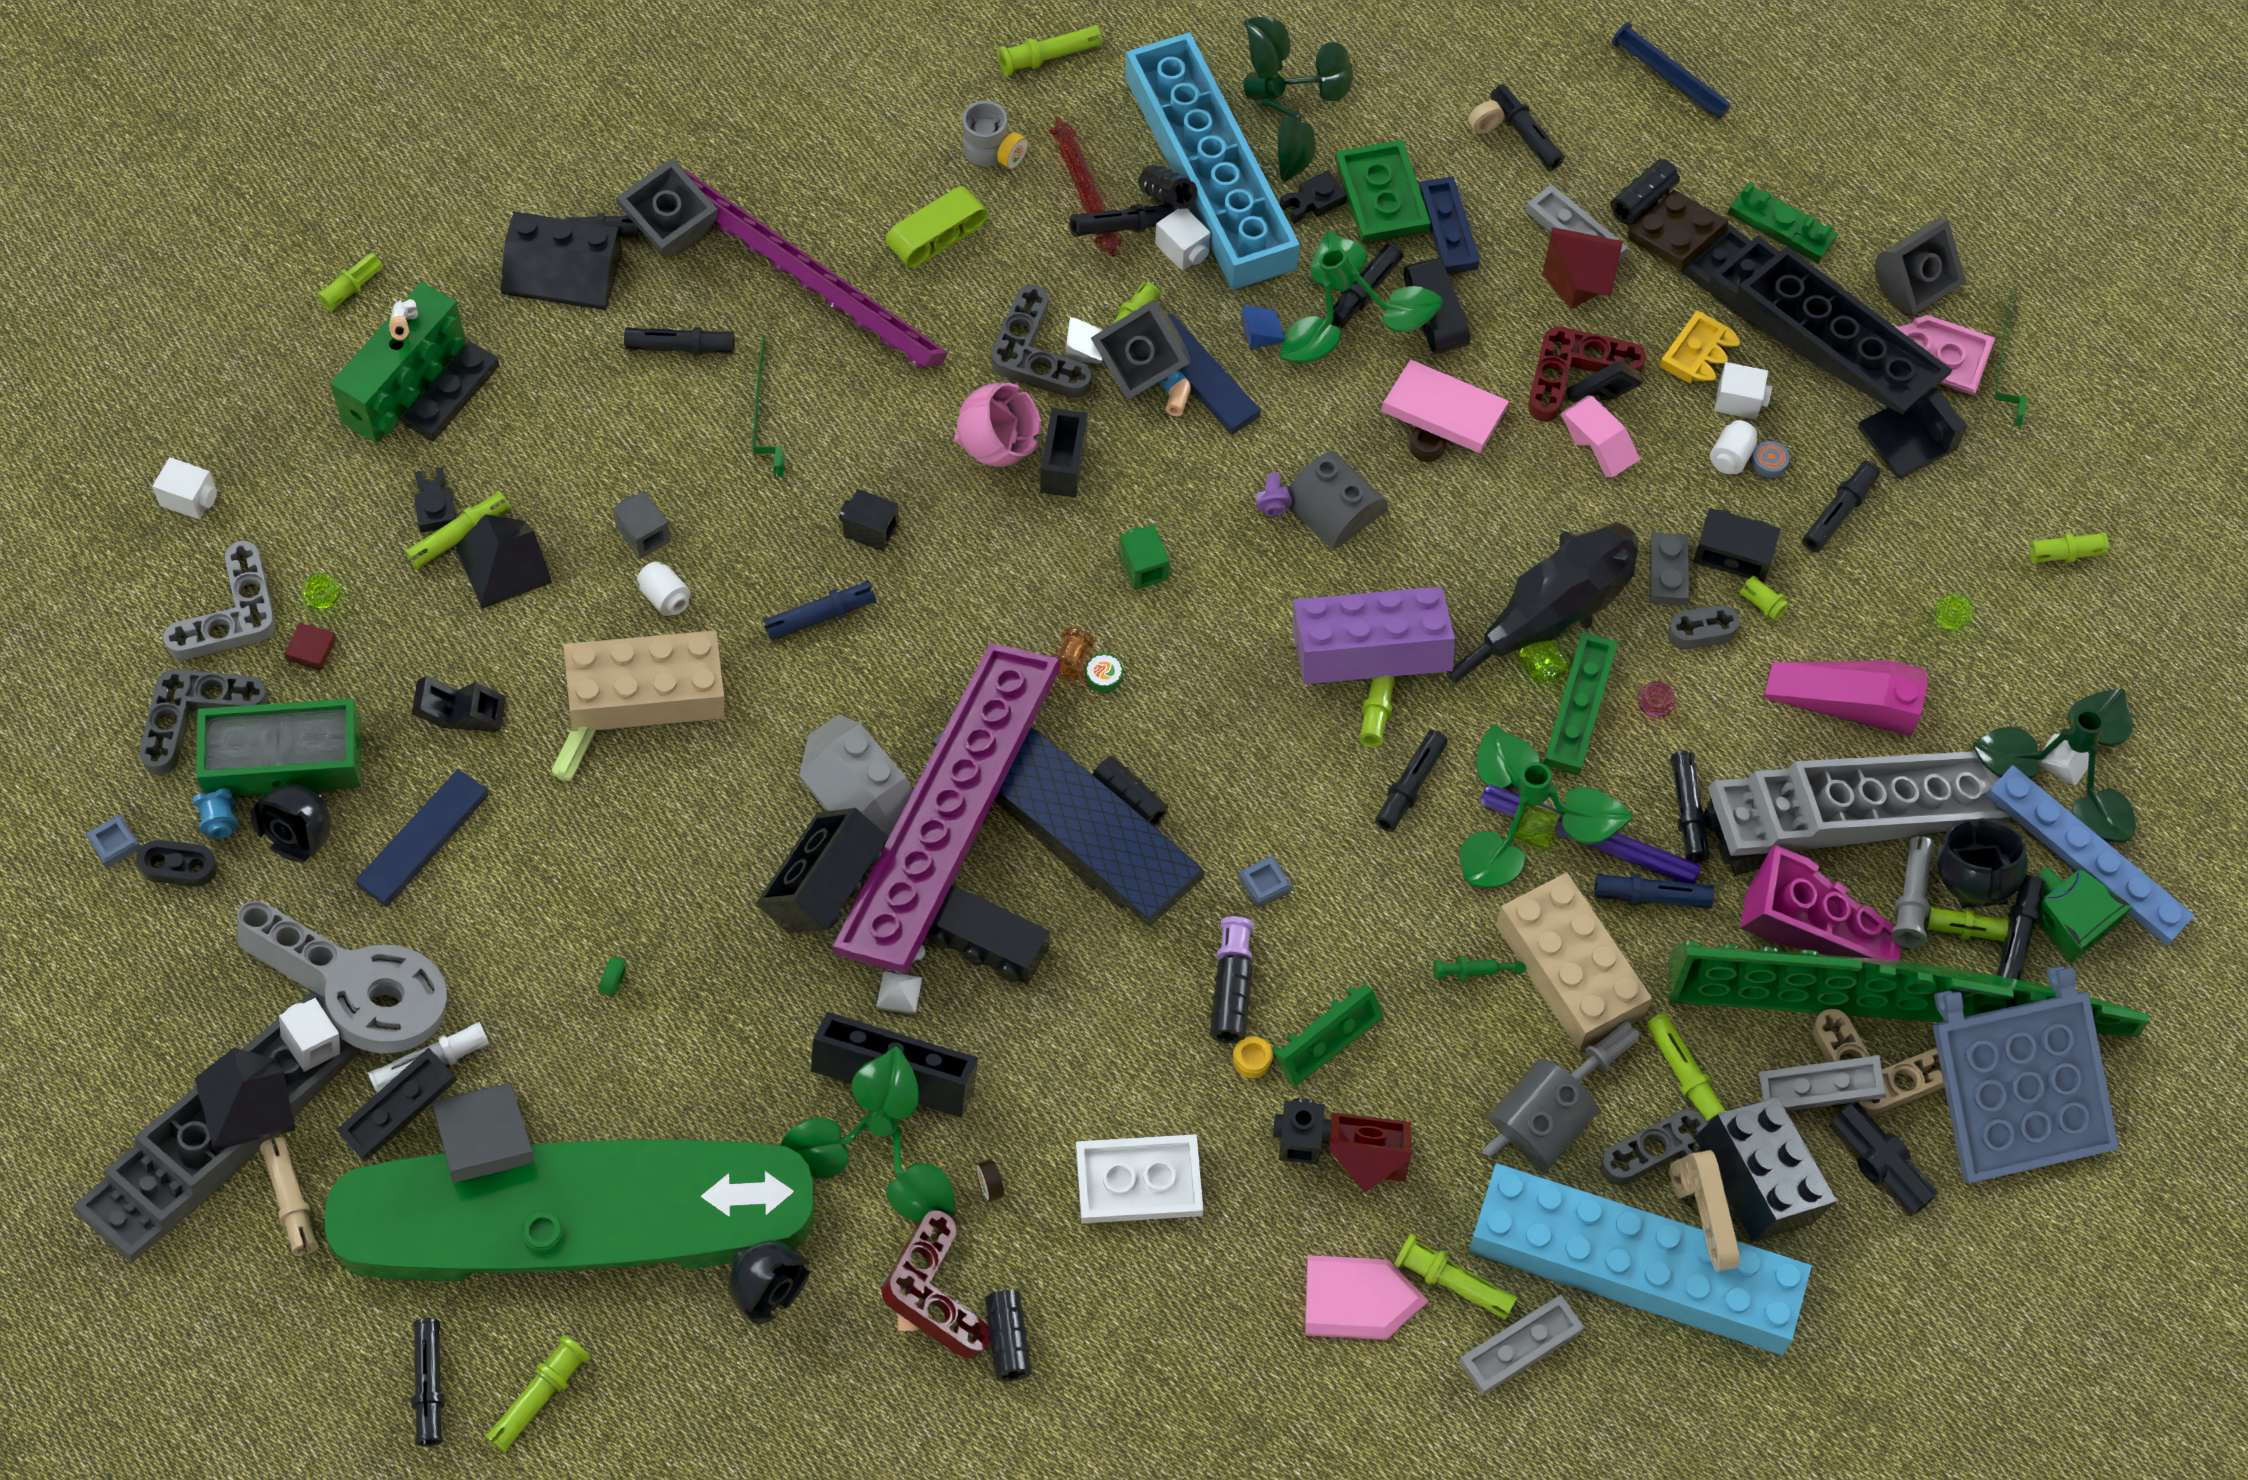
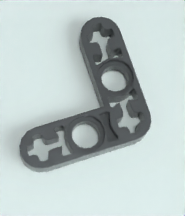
(1027, 356)
(187, 699)
(1669, 1134)

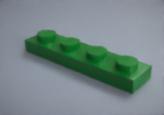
(1580, 703)

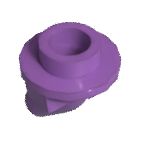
(1274, 499)

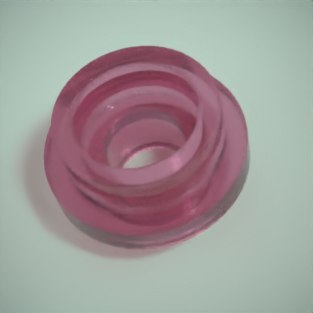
(1660, 691)

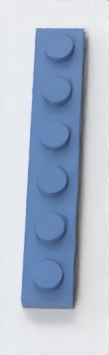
(2089, 852)

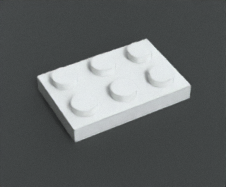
(1139, 1178)

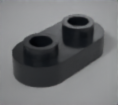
(179, 862)

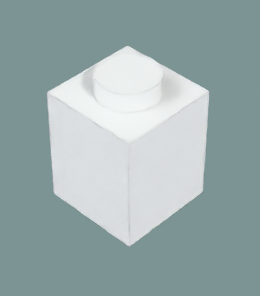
(1183, 238)
(1742, 391)
(185, 488)
(309, 1034)

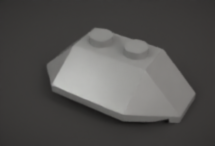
(852, 771)

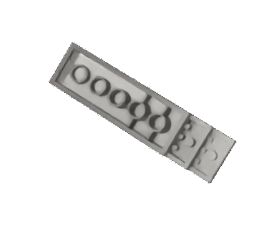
(1853, 801)

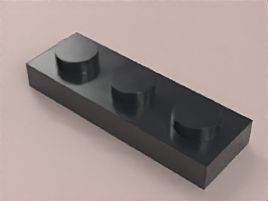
(451, 391)
(396, 1104)

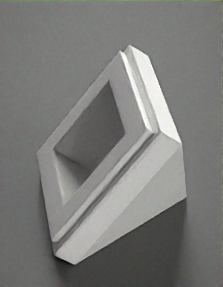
(899, 993)

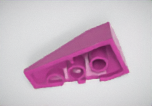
(1864, 692)
(1807, 911)

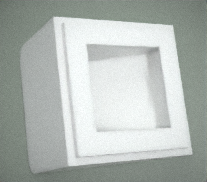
(1079, 342)
(2065, 762)

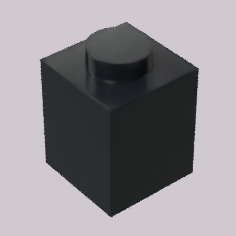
(869, 519)

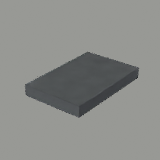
(482, 1132)

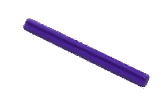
(1617, 845)

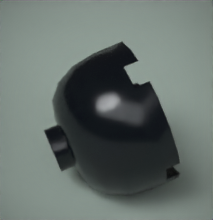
(293, 820)
(765, 1278)

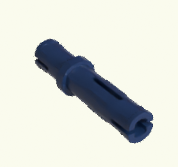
(817, 611)
(1653, 891)

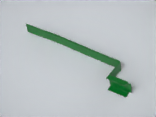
(2020, 400)
(779, 460)

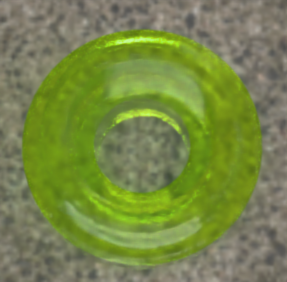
(316, 583)
(1949, 618)

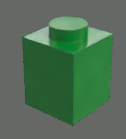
(1144, 557)

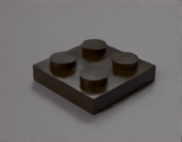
(1678, 229)

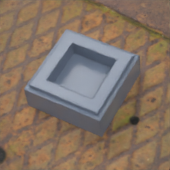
(113, 841)
(1265, 881)

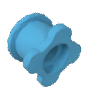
(216, 813)

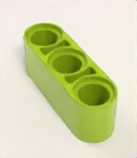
(936, 227)

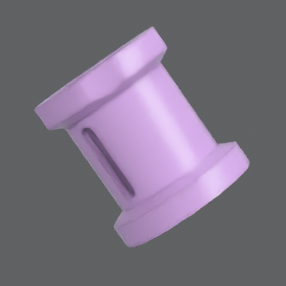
(1235, 938)

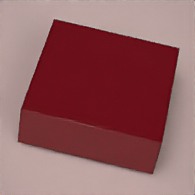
(310, 646)

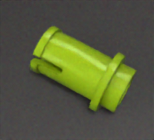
(1764, 598)

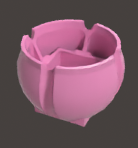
(998, 425)

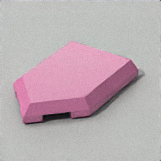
(1956, 347)
(1357, 1298)

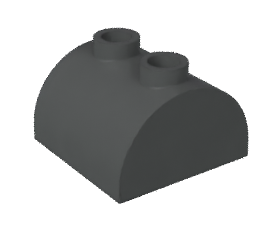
(668, 209)
(1920, 268)
(1142, 349)
(1334, 499)
(1544, 1113)

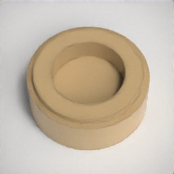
(1486, 117)

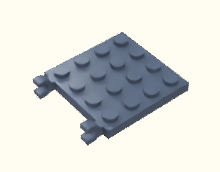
(2024, 1082)

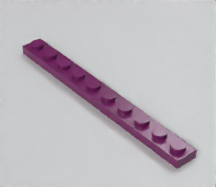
(820, 279)

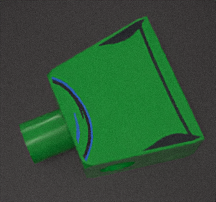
(2078, 912)

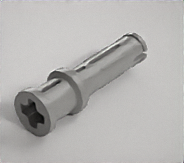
(1912, 906)

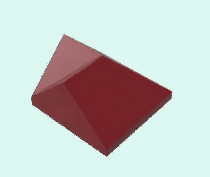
(1581, 265)
(1371, 1148)

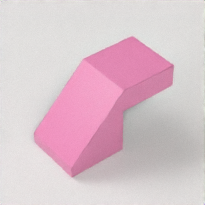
(1596, 426)

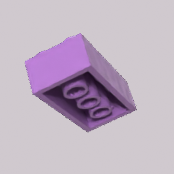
(1373, 635)

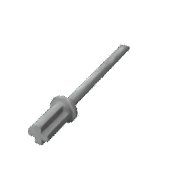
(1599, 1057)

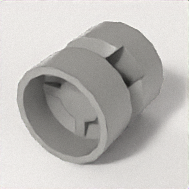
(983, 132)

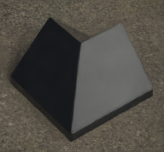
(502, 559)
(244, 1099)

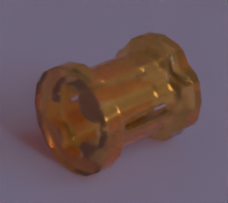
(1073, 651)

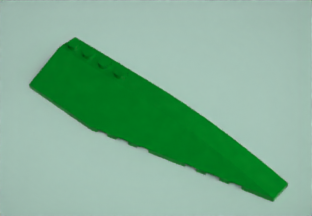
(1855, 986)

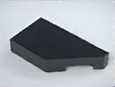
(1607, 383)

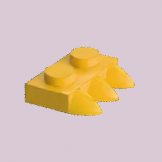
(1698, 346)

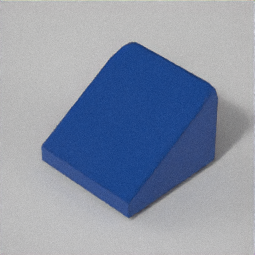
(1261, 326)

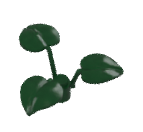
(1268, 47)
(2092, 720)

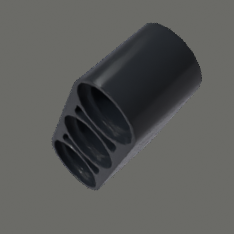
(1448, 326)

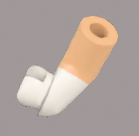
(400, 314)

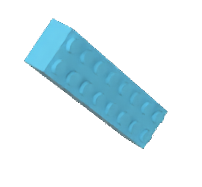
(1208, 148)
(1638, 1259)

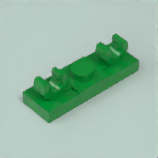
(1783, 223)
(1328, 1034)

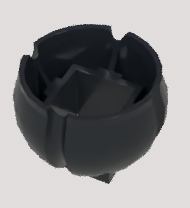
(1982, 862)

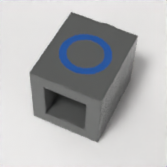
(641, 524)

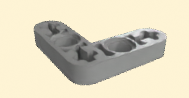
(238, 618)

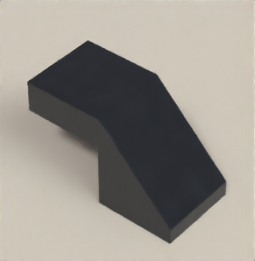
(465, 709)

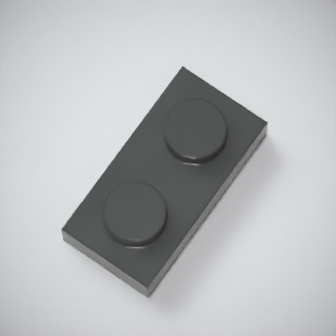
(1668, 569)

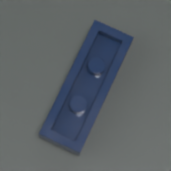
(1449, 225)

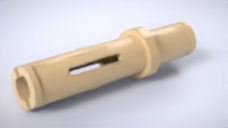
(293, 1211)

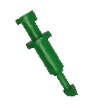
(1465, 968)

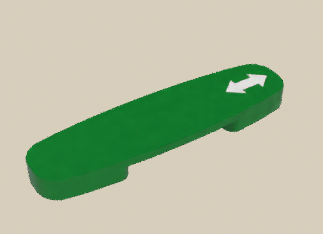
(614, 1198)

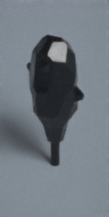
(1560, 592)

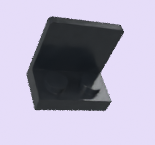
(1917, 437)

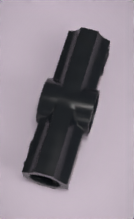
(1883, 1159)

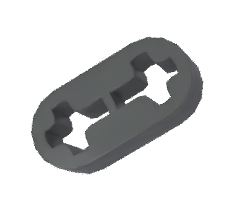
(1703, 627)

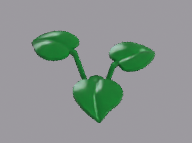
(1337, 267)
(1508, 760)
(890, 1094)

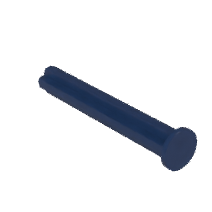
(1671, 70)

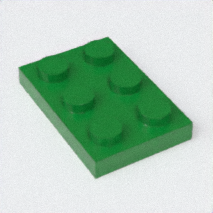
(1382, 191)

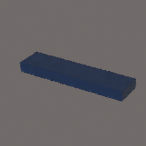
(1215, 386)
(421, 838)

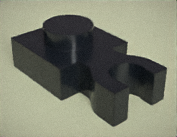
(1315, 195)
(434, 504)

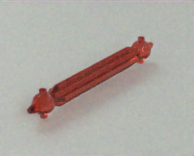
(1082, 180)

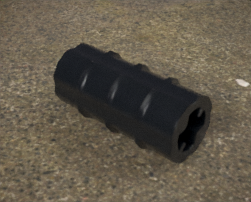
(1167, 186)
(1645, 191)
(1131, 789)
(1231, 1000)
(1008, 1335)

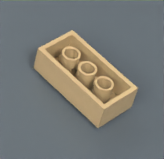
(644, 681)
(1573, 961)

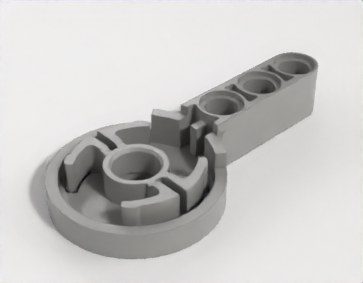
(353, 974)

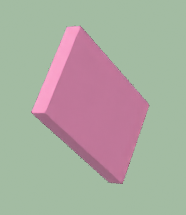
(1445, 406)

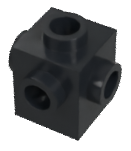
(1301, 1131)

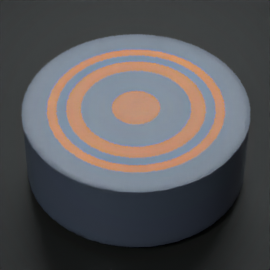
(1770, 459)

